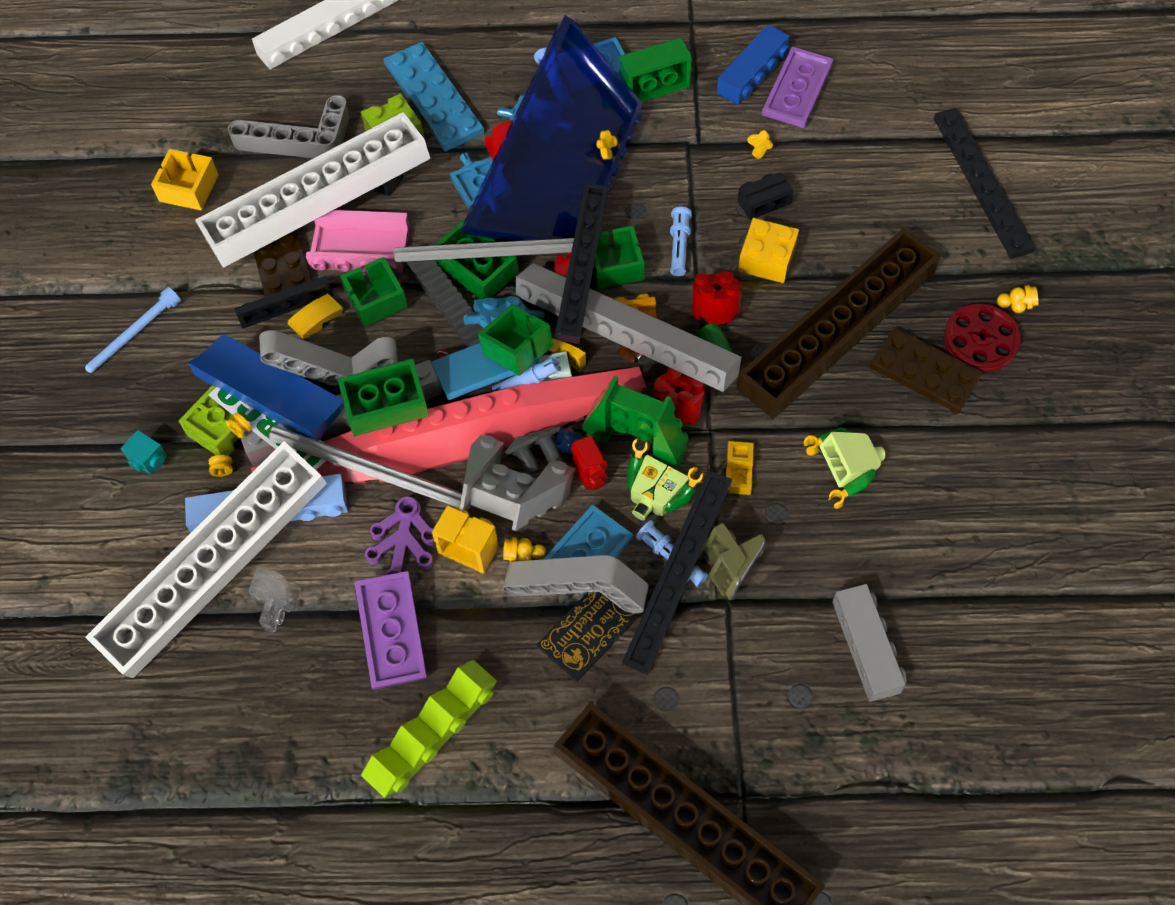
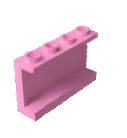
(356, 238)

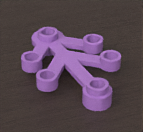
(402, 537)

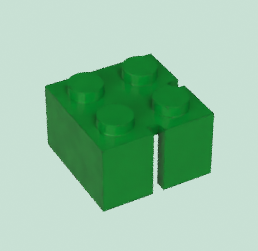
(621, 263)
(379, 297)
(515, 339)

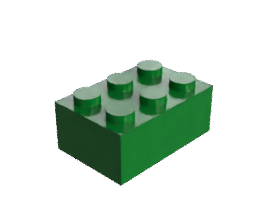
(657, 69)
(479, 275)
(383, 397)

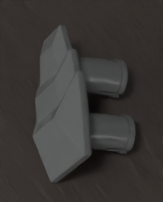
(522, 447)

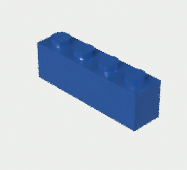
(753, 64)

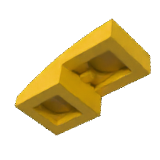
(312, 316)
(576, 357)
(739, 467)

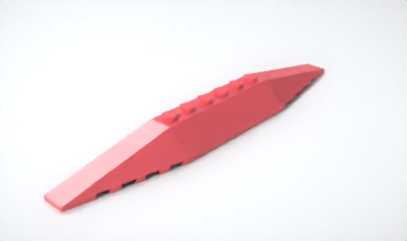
(453, 427)

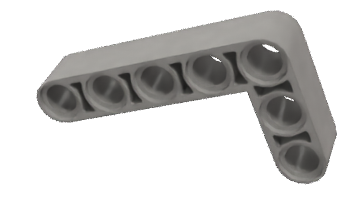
(294, 140)
(321, 363)
(578, 575)

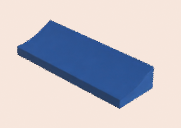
(267, 389)

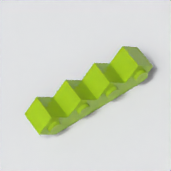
(423, 736)

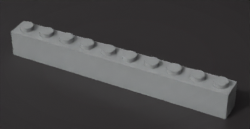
(635, 330)

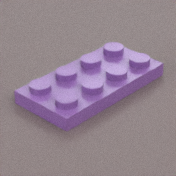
(797, 87)
(390, 630)

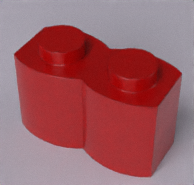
(589, 463)

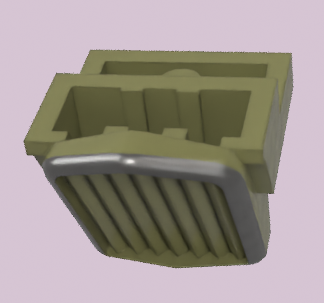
(730, 560)

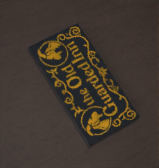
(586, 633)

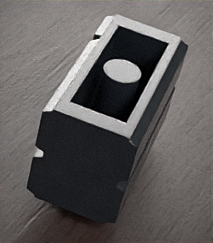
(764, 195)

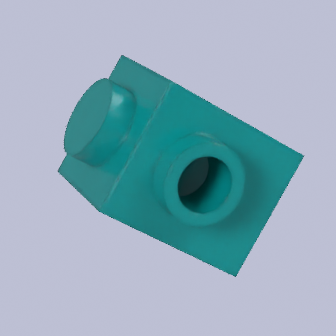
(143, 453)

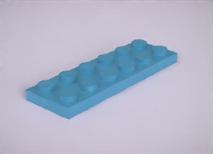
(433, 96)

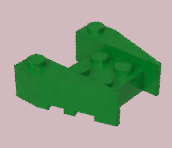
(640, 416)

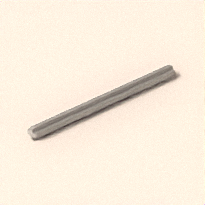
(479, 250)
(366, 466)

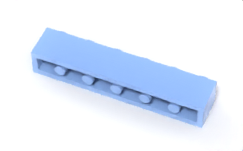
(328, 502)

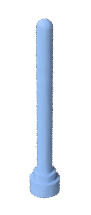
(166, 300)

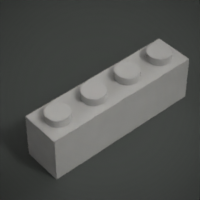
(869, 643)

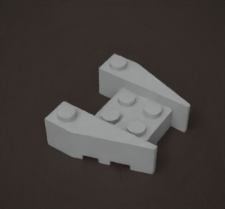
(509, 492)

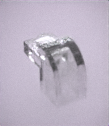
(276, 594)

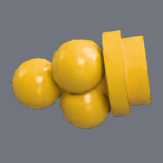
(1019, 299)
(522, 550)

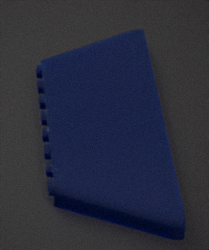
(552, 144)

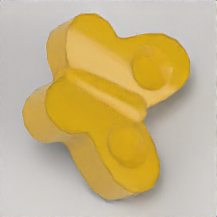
(760, 143)
(605, 144)

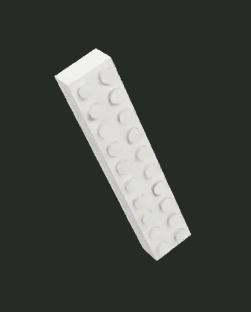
(313, 189)
(206, 561)

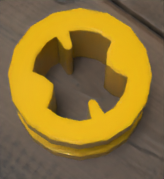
(238, 425)
(220, 465)

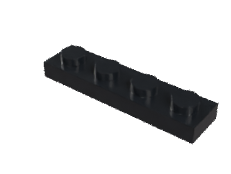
(282, 302)

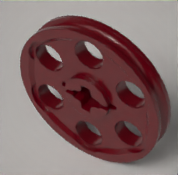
(991, 334)

